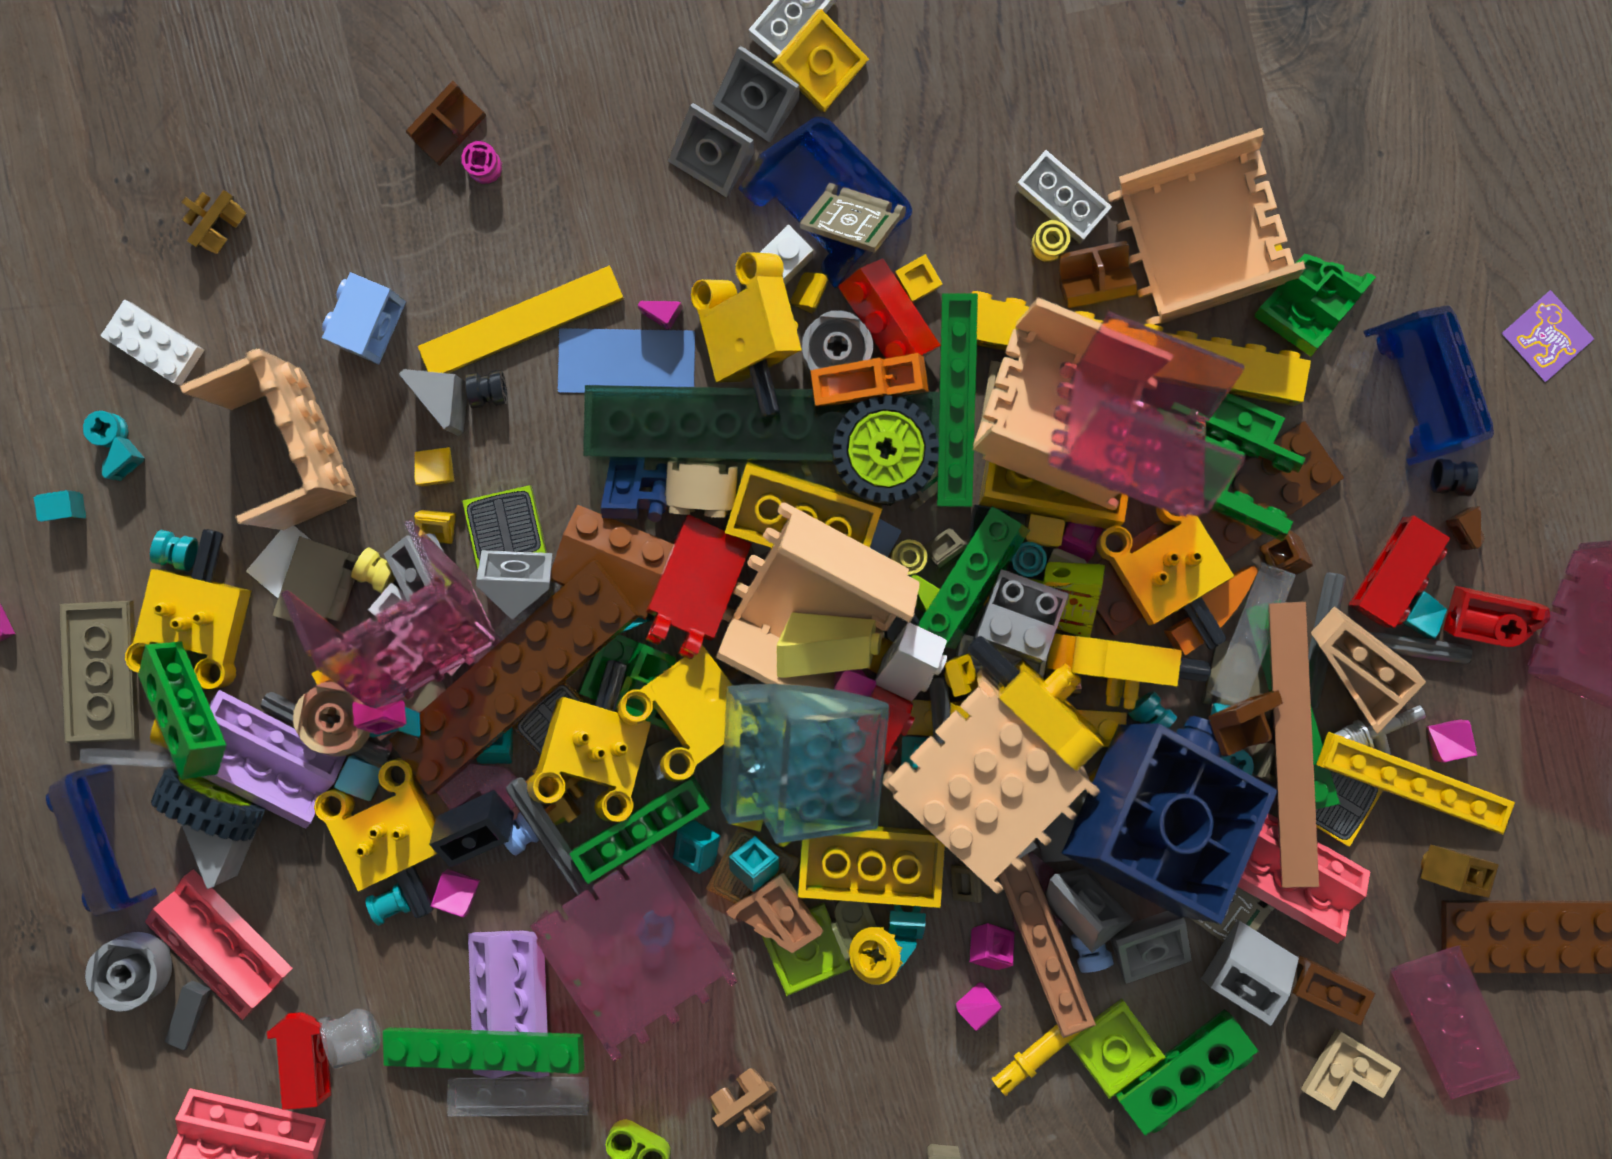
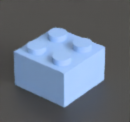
(363, 318)

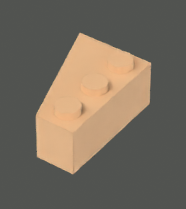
(1369, 669)

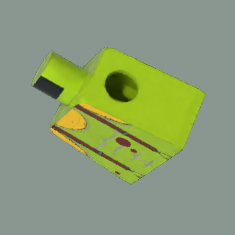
(1083, 585)

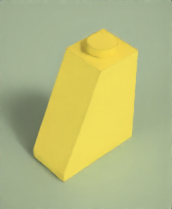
(825, 644)

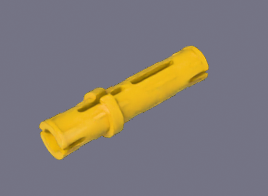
(1030, 1060)

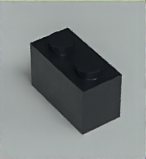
(472, 828)

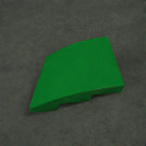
(1313, 304)
(642, 666)

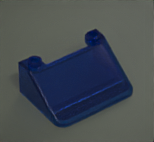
(798, 174)
(88, 843)

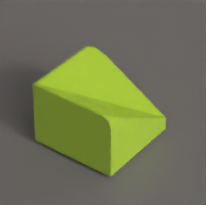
(926, 593)

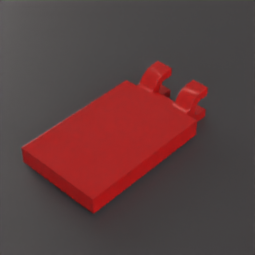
(696, 584)

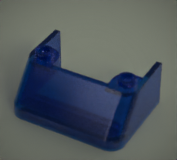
(1438, 380)

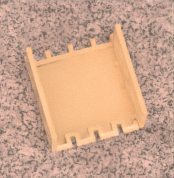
(1206, 228)
(1025, 411)
(302, 426)
(810, 573)
(987, 785)

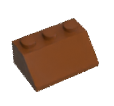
(625, 553)

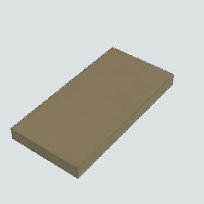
(97, 683)

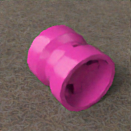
(486, 168)

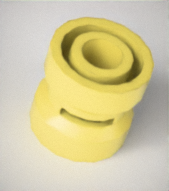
(1047, 247)
(905, 554)
(373, 569)

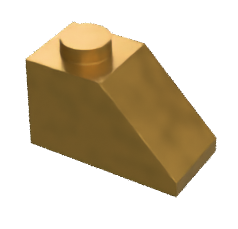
(1458, 871)

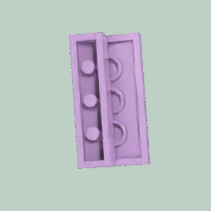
(270, 762)
(507, 986)

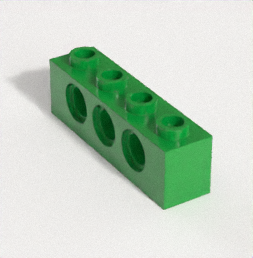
(973, 577)
(181, 710)
(640, 829)
(1190, 1053)

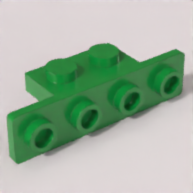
(1253, 431)

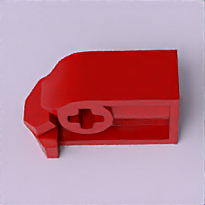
(1481, 614)
(301, 1061)

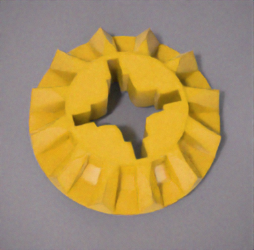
(864, 963)

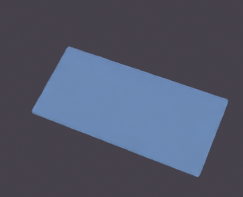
(625, 358)

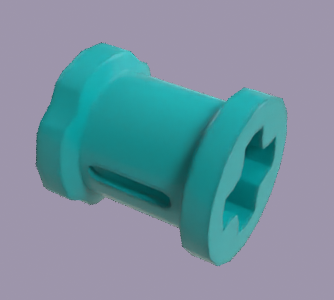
(387, 904)

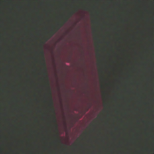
(1455, 1022)

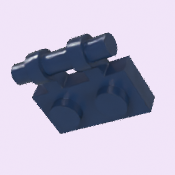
(624, 492)

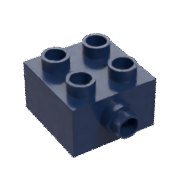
(1171, 819)

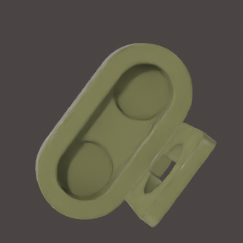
(851, 919)

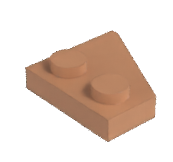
(778, 914)

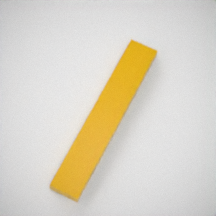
(521, 322)
(1415, 783)

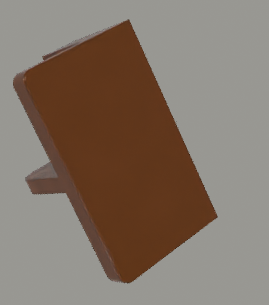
(445, 123)
(1096, 274)
(1244, 723)
(1333, 991)

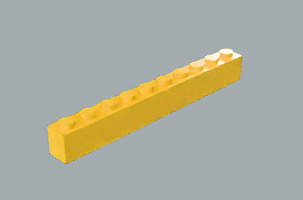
(1265, 375)

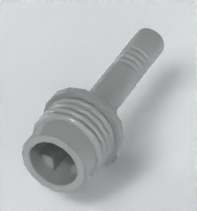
(1367, 736)

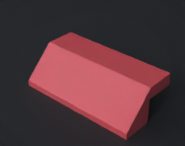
(1320, 908)
(218, 944)
(238, 1129)

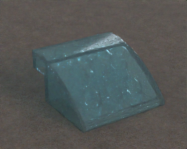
(803, 759)

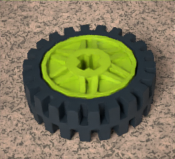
(910, 437)
(206, 806)

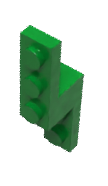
(1242, 509)

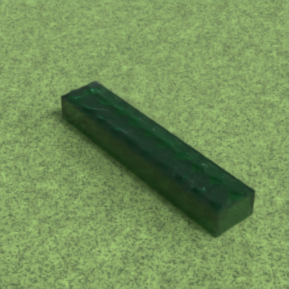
(717, 425)

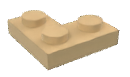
(1345, 1062)

